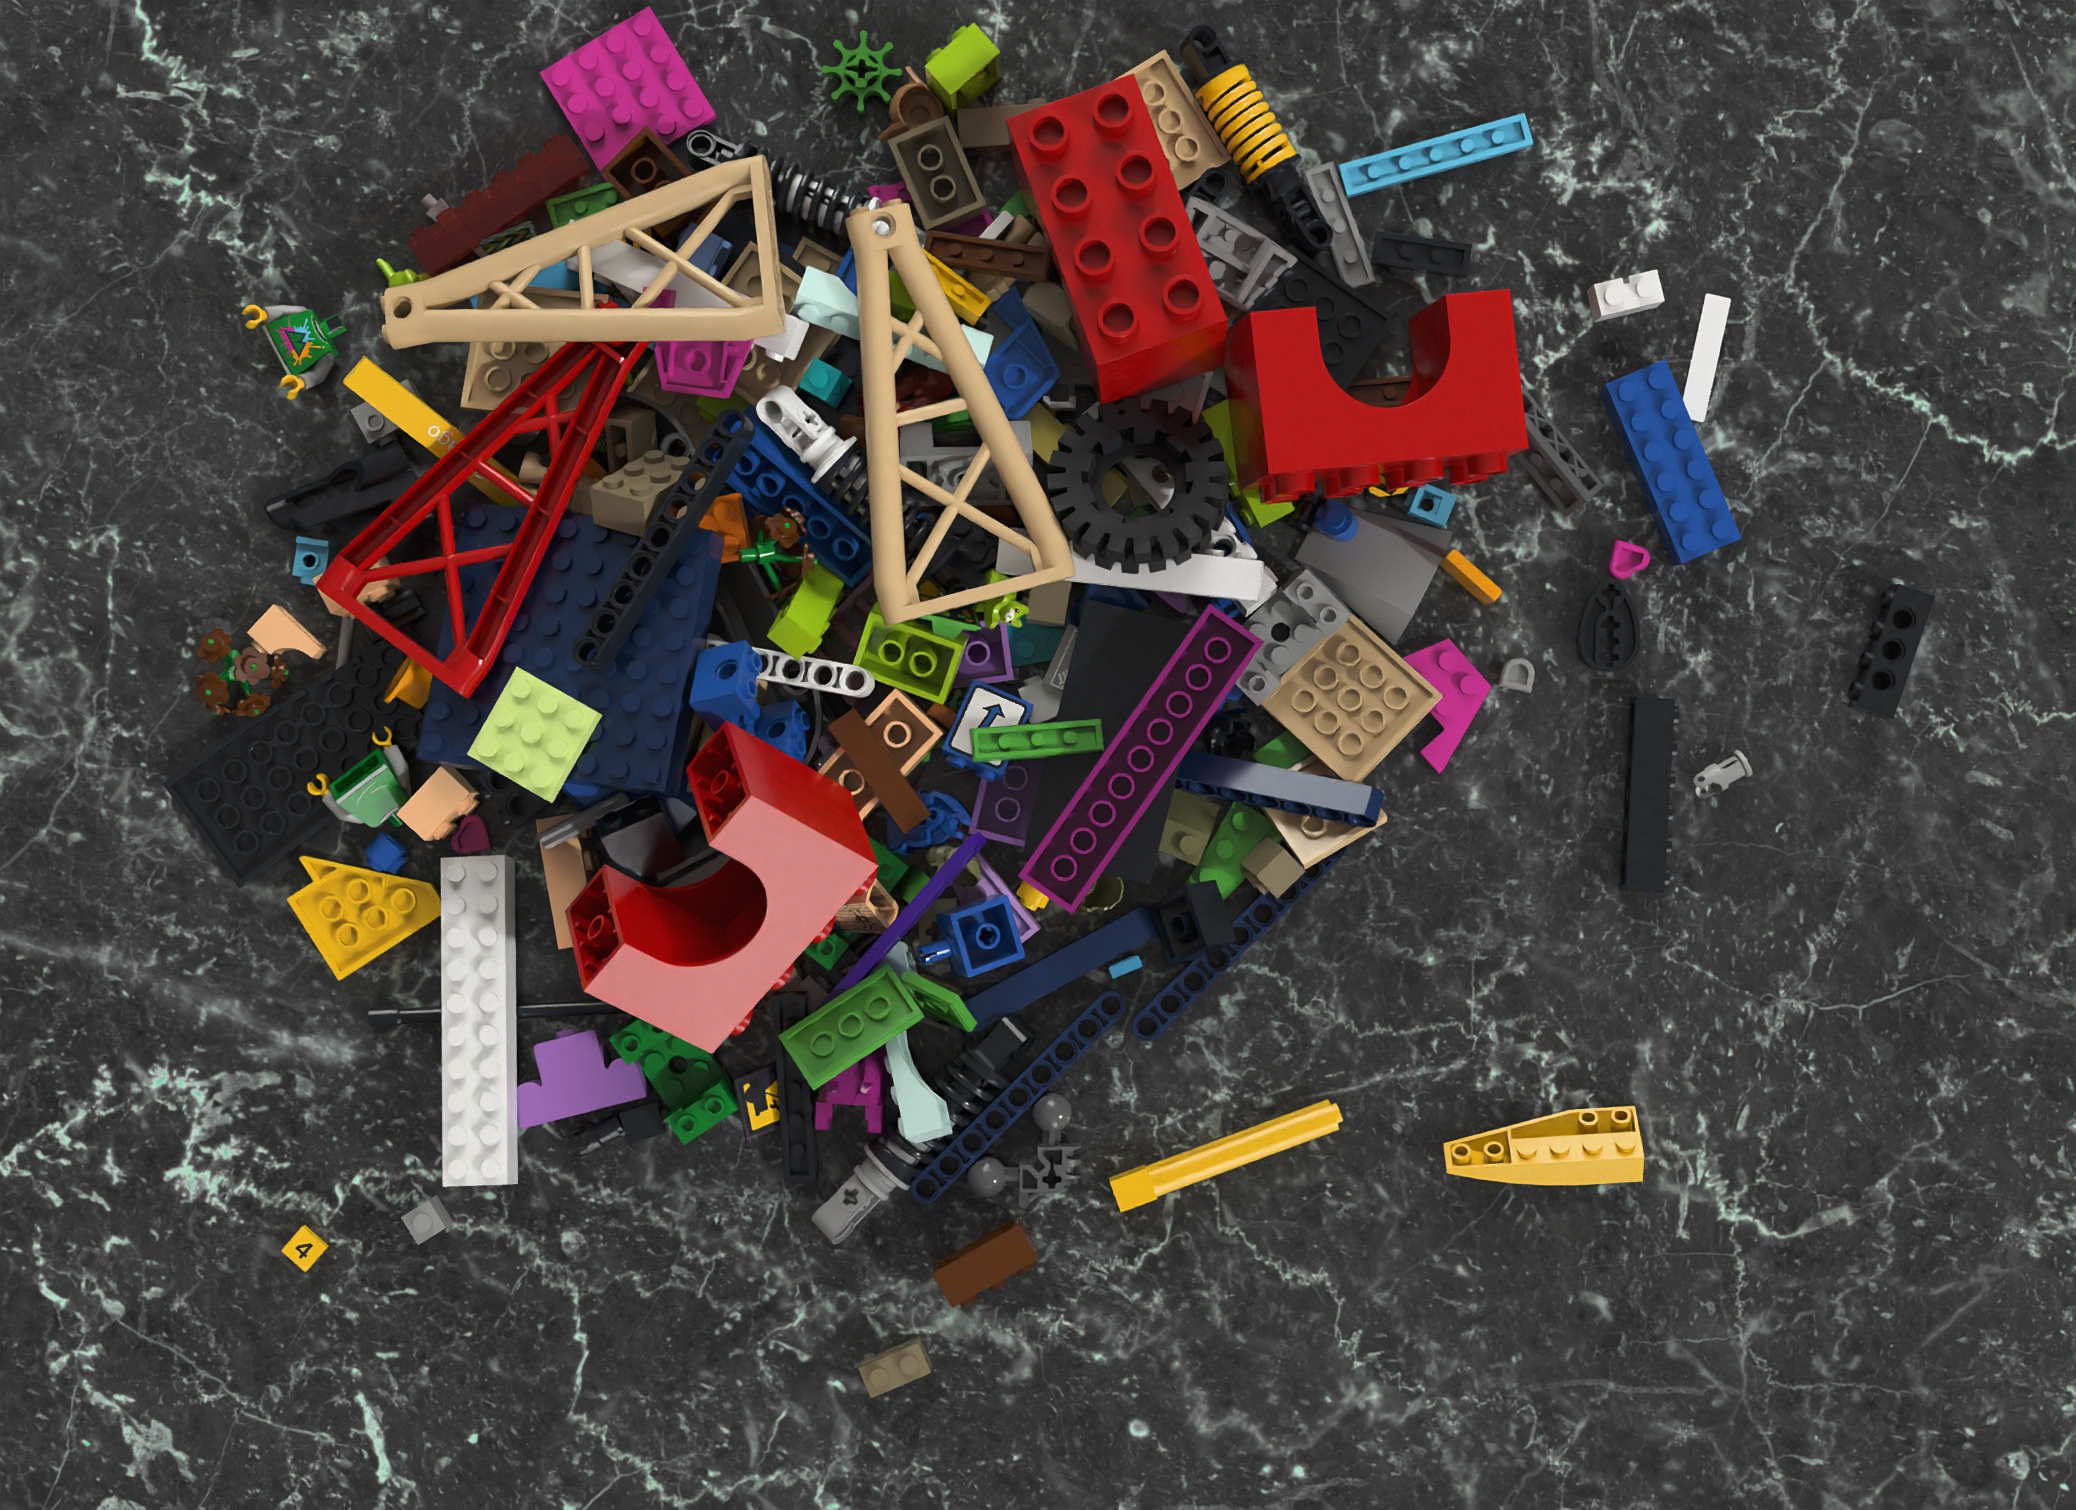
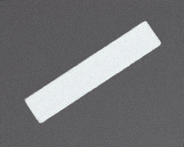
(1705, 355)

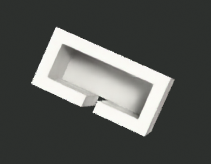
(1625, 297)

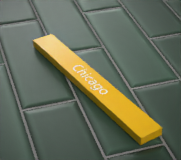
(419, 421)

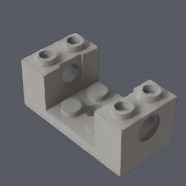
(945, 464)
(1310, 613)

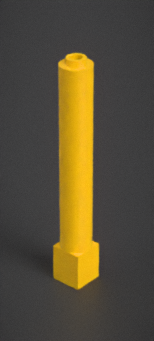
(1148, 1182)

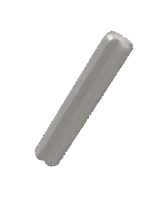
(581, 821)

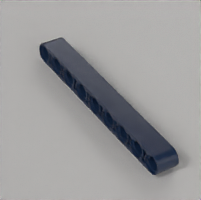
(1231, 952)
(1013, 1111)

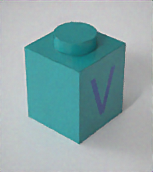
(825, 383)

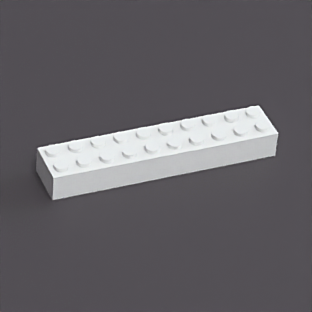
(478, 1021)

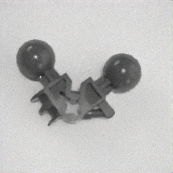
(1051, 1115)

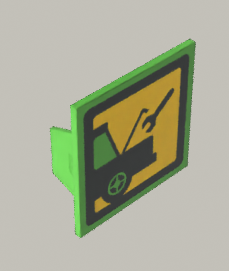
(951, 621)

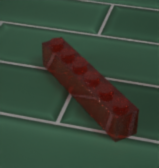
(498, 205)

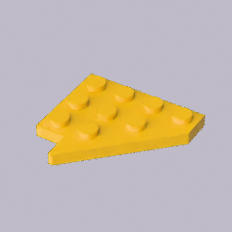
(360, 911)

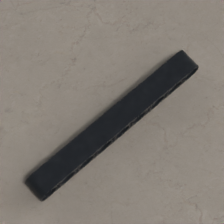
(664, 557)

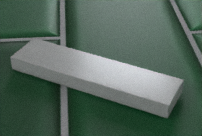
(1346, 246)

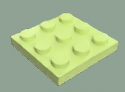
(534, 734)

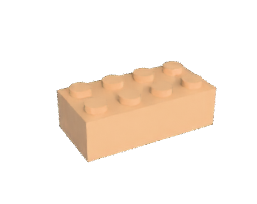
(903, 732)
(567, 872)

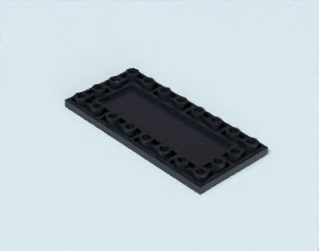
(1108, 675)

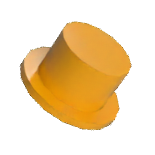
(410, 684)

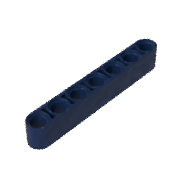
(1279, 789)
(1060, 967)

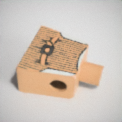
(869, 912)

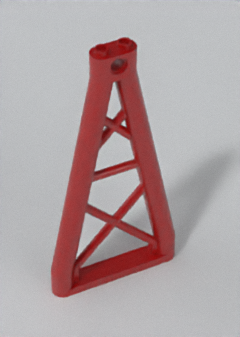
(569, 455)

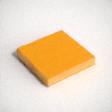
(1470, 577)

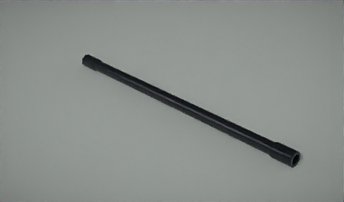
(397, 1016)

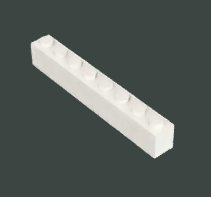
(638, 269)
(1201, 575)

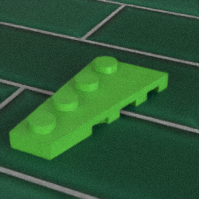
(1232, 841)

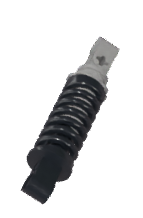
(898, 1160)

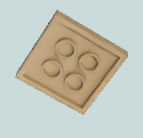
(1311, 837)

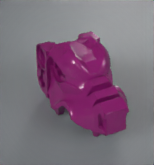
(860, 1085)

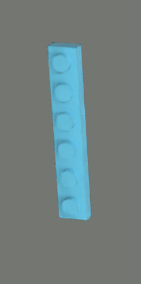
(1435, 155)

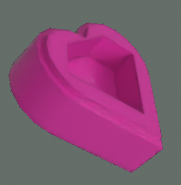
(1626, 559)
(472, 835)

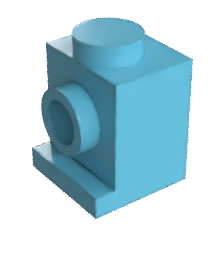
(1441, 502)
(322, 551)

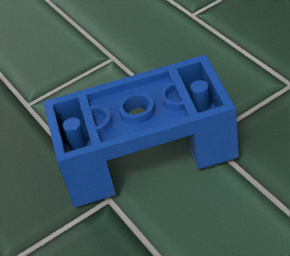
(727, 690)

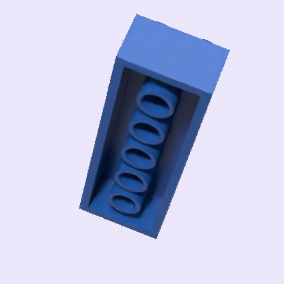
(1669, 463)
(775, 477)

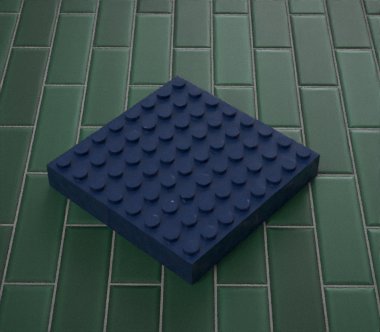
(643, 691)

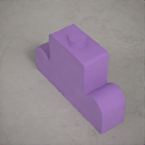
(577, 1079)

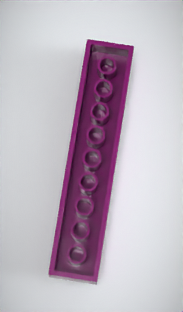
(1140, 758)

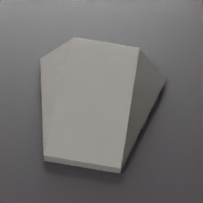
(1237, 256)
(1379, 569)

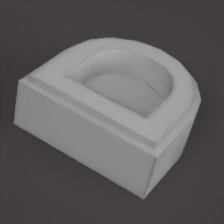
(1517, 675)

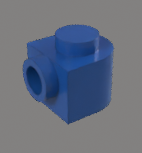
(1336, 521)
(386, 853)

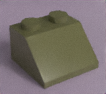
(1188, 826)

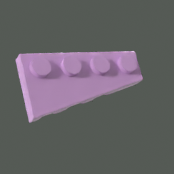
(991, 884)

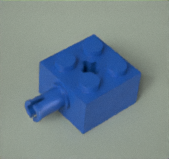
(961, 941)

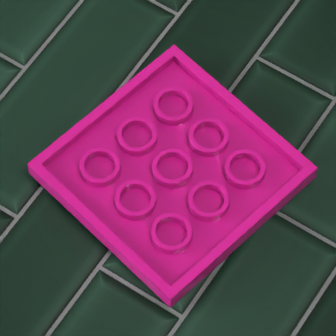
(627, 83)

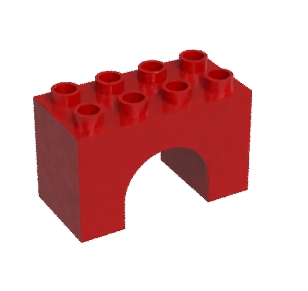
(1119, 240)
(1304, 430)
(713, 948)

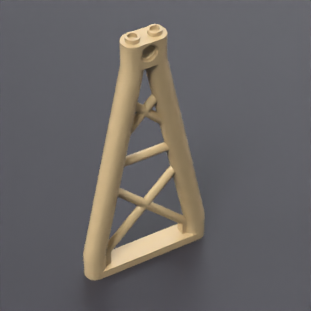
(520, 263)
(879, 363)

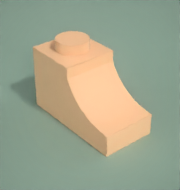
(281, 632)

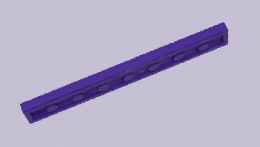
(909, 915)

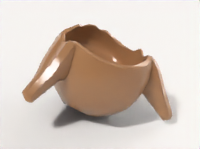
(912, 107)

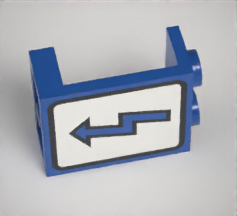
(983, 708)

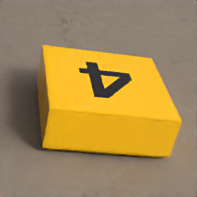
(305, 1248)

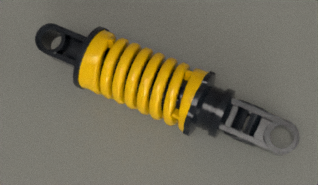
(1264, 157)

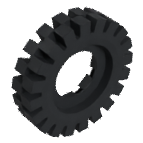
(1155, 433)

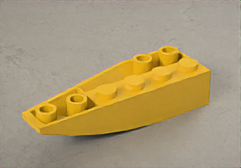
(1555, 1150)

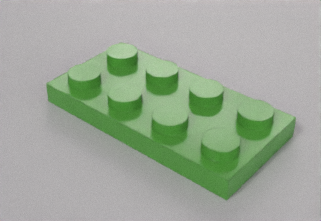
(851, 1026)

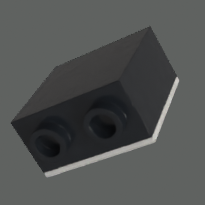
(640, 838)

